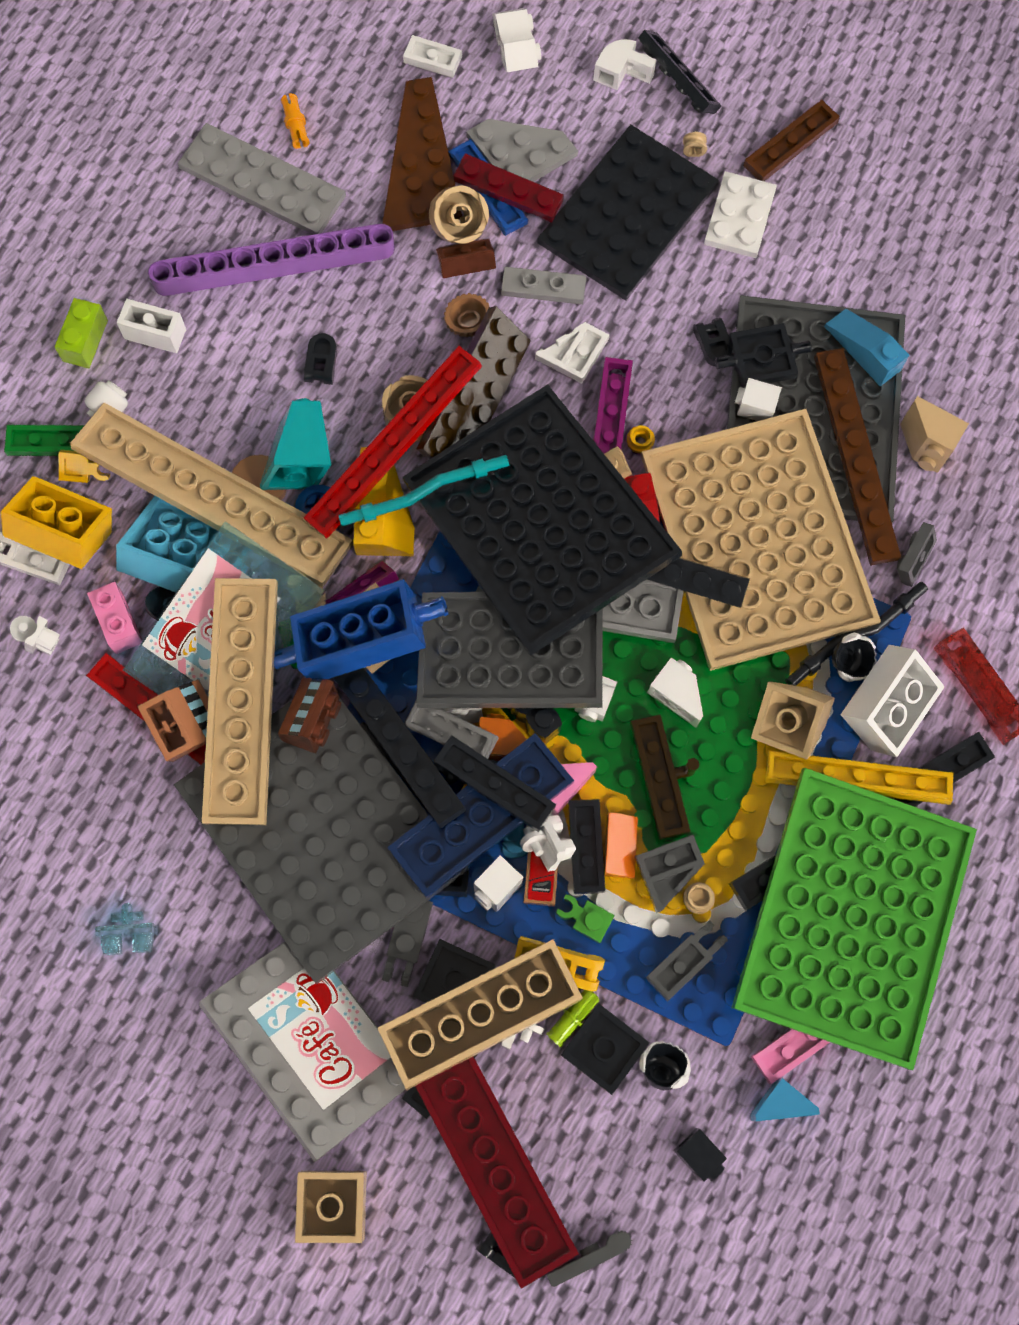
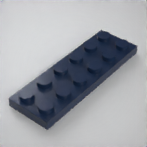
(437, 855)

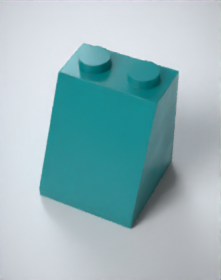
(299, 449)

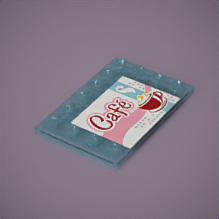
(181, 639)

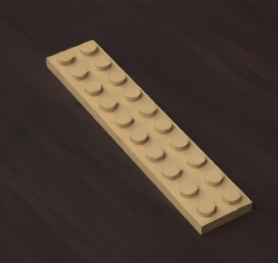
(208, 491)

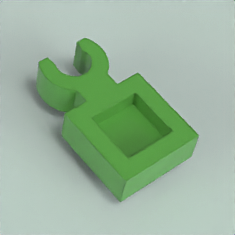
(590, 921)

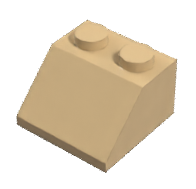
(931, 434)

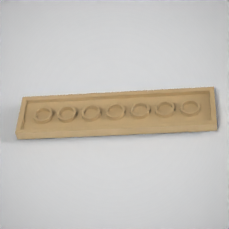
(240, 702)

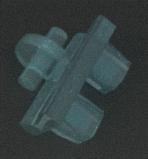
(141, 934)

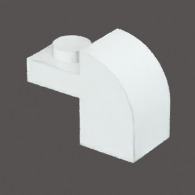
(622, 59)

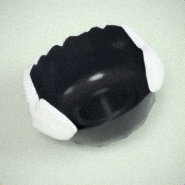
(854, 657)
(665, 1066)

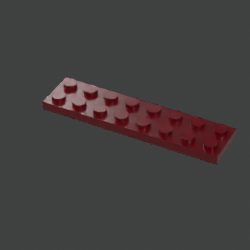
(497, 1171)

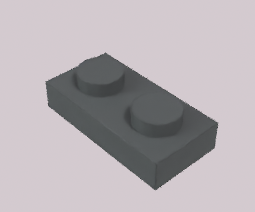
(917, 554)

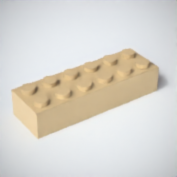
(479, 1014)

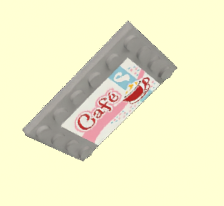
(305, 1048)

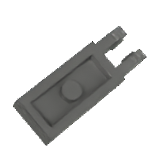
(407, 942)
(684, 963)
(591, 1257)

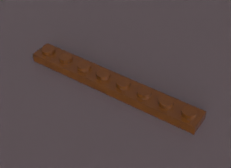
(857, 457)

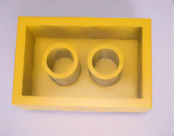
(56, 522)

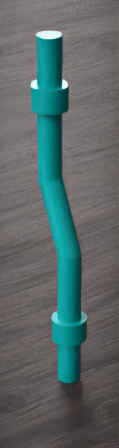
(477, 468)

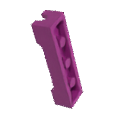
(612, 404)

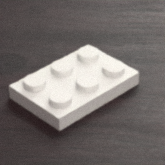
(740, 214)

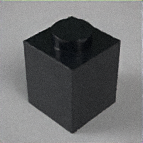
(701, 1155)

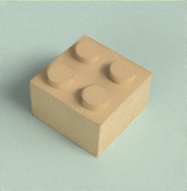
(330, 1207)

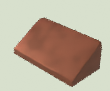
(466, 258)

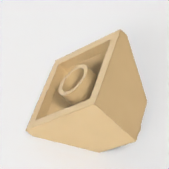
(792, 718)

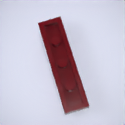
(508, 187)

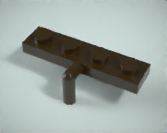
(662, 776)

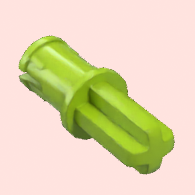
(572, 1018)

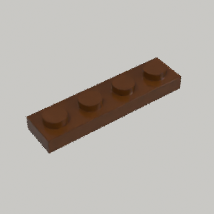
(791, 141)

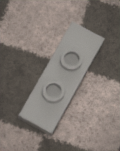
(543, 285)
(441, 725)

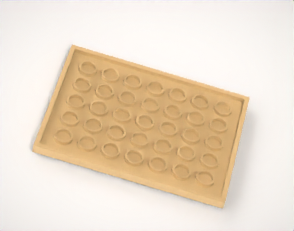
(769, 512)

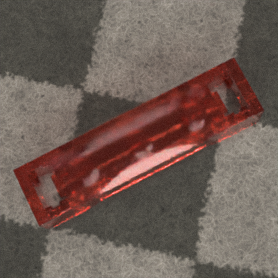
(981, 683)

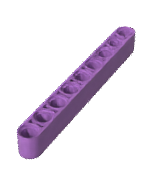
(260, 254)

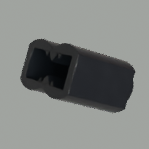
(542, 721)

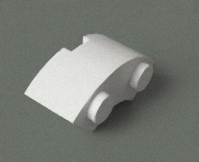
(516, 39)

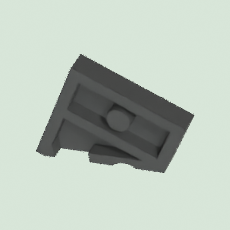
(669, 869)

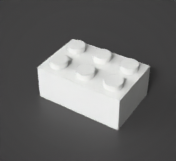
(892, 700)

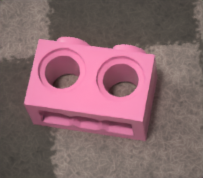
(115, 617)

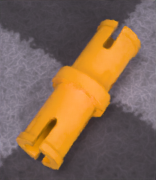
(295, 121)

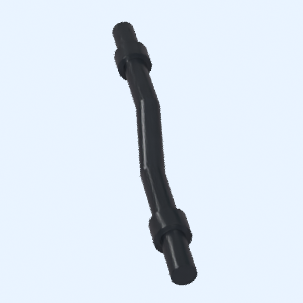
(901, 605)

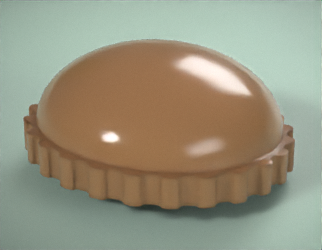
(465, 314)

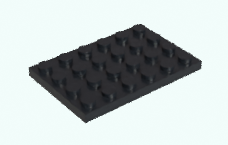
(627, 212)

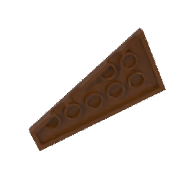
(419, 161)

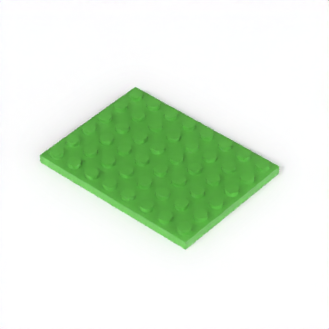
(855, 919)

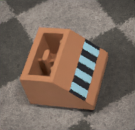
(178, 719)

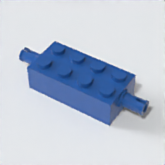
(358, 631)

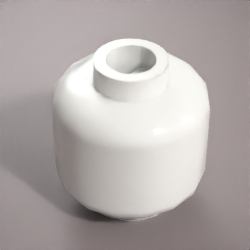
(106, 393)

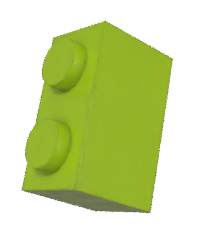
(81, 333)

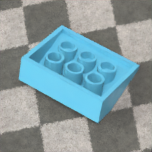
(163, 545)

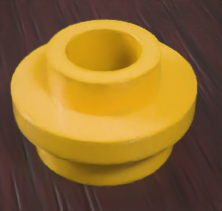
(640, 431)

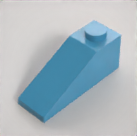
(869, 345)

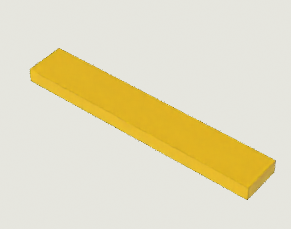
(879, 778)

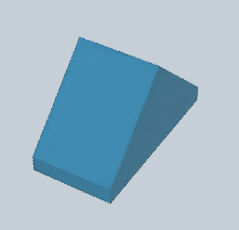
(783, 1102)

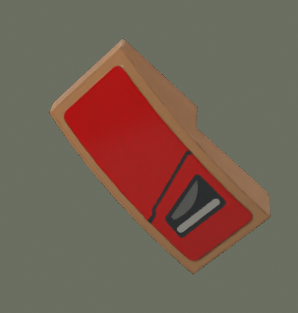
(539, 884)

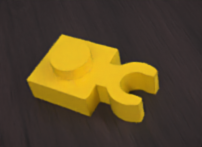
(78, 468)

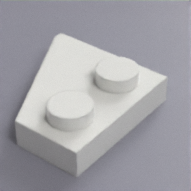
(575, 352)

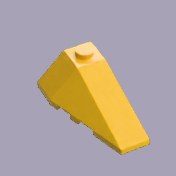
(391, 532)

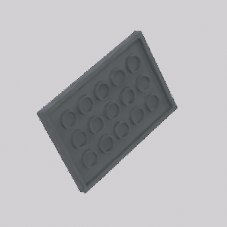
(480, 662)

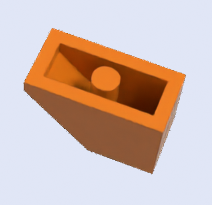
(508, 734)

